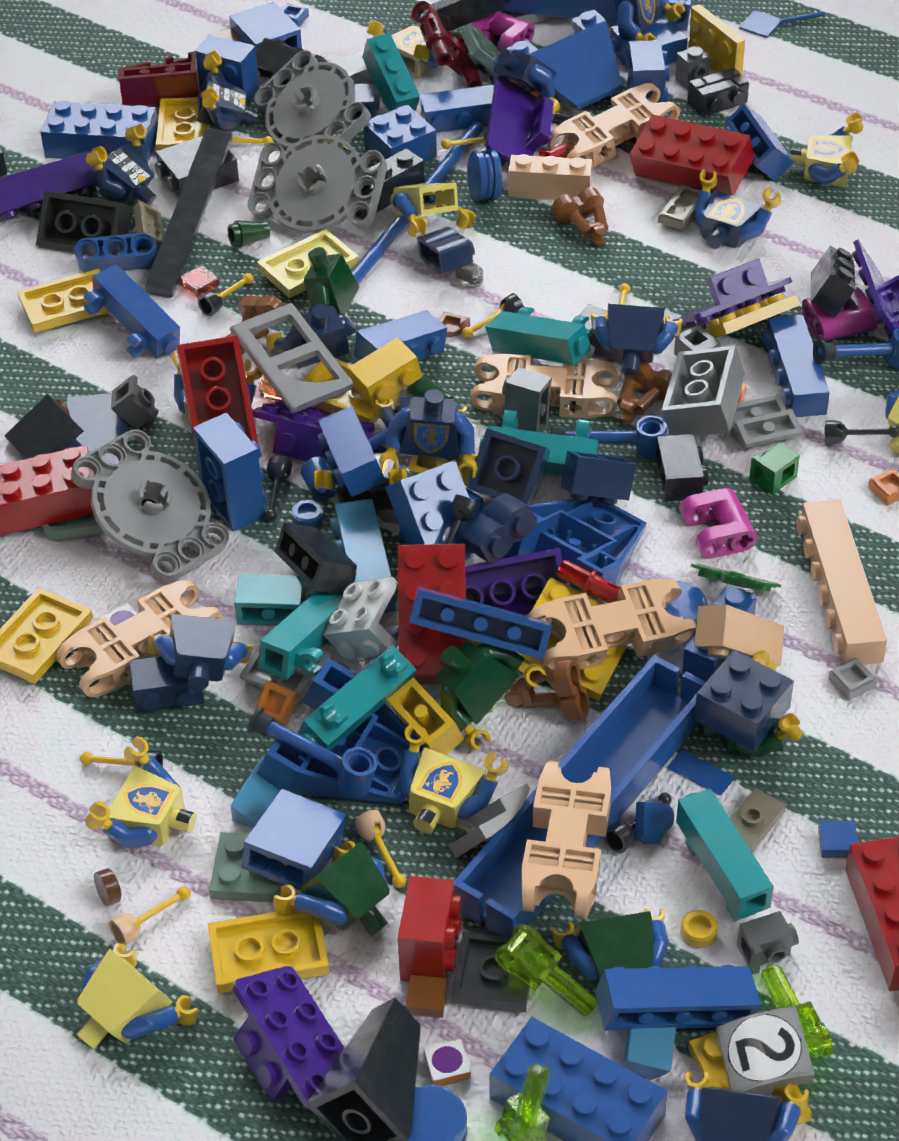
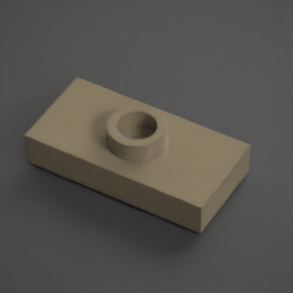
(680, 208)
(149, 221)
(757, 817)

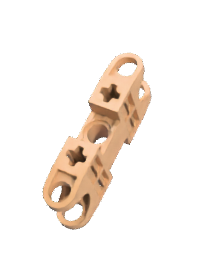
(613, 126)
(588, 384)
(633, 618)
(111, 650)
(563, 861)

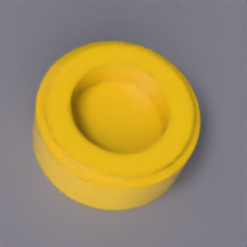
(699, 929)

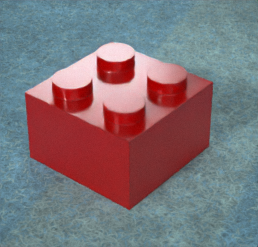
(428, 928)

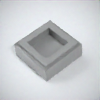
(852, 679)

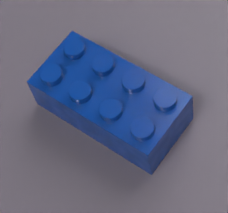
(81, 127)
(585, 1091)

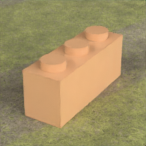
(548, 176)
(727, 629)

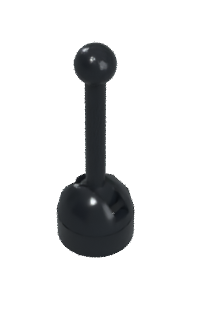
(836, 432)
(279, 470)
(462, 510)
(622, 834)

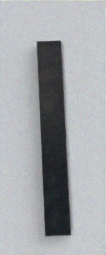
(188, 212)

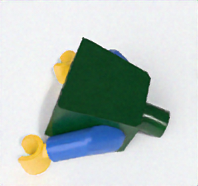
(342, 891)
(613, 942)

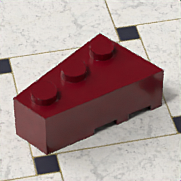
(148, 84)

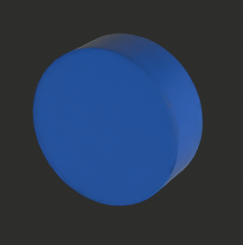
(307, 513)

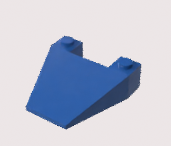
(582, 62)
(588, 535)
(380, 733)

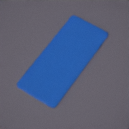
(701, 772)

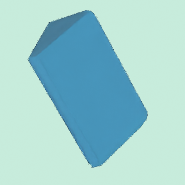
(253, 799)
(650, 1051)

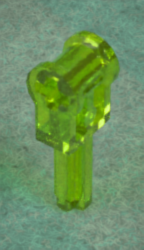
(536, 965)
(783, 995)
(522, 1113)

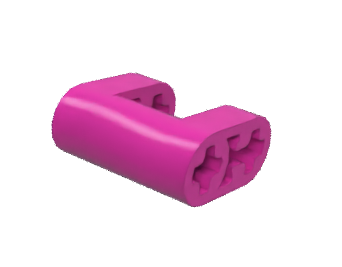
(506, 26)
(854, 320)
(734, 529)

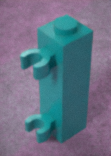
(539, 336)
(555, 443)
(299, 638)
(357, 699)
(724, 854)

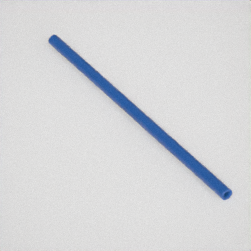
(399, 222)

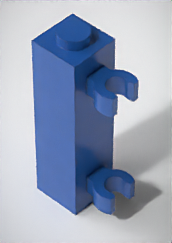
(145, 320)

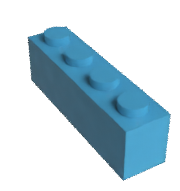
(362, 541)

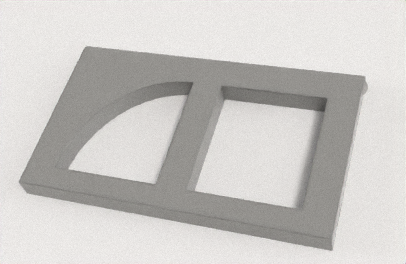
(293, 392)

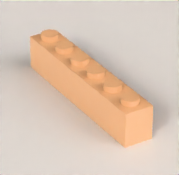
(841, 582)

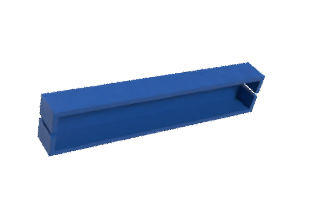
(630, 739)

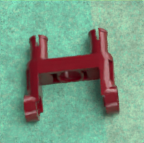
(439, 42)

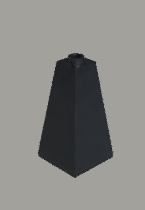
(373, 1080)

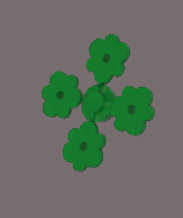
(735, 578)

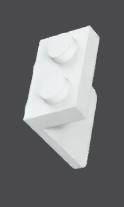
(356, 626)

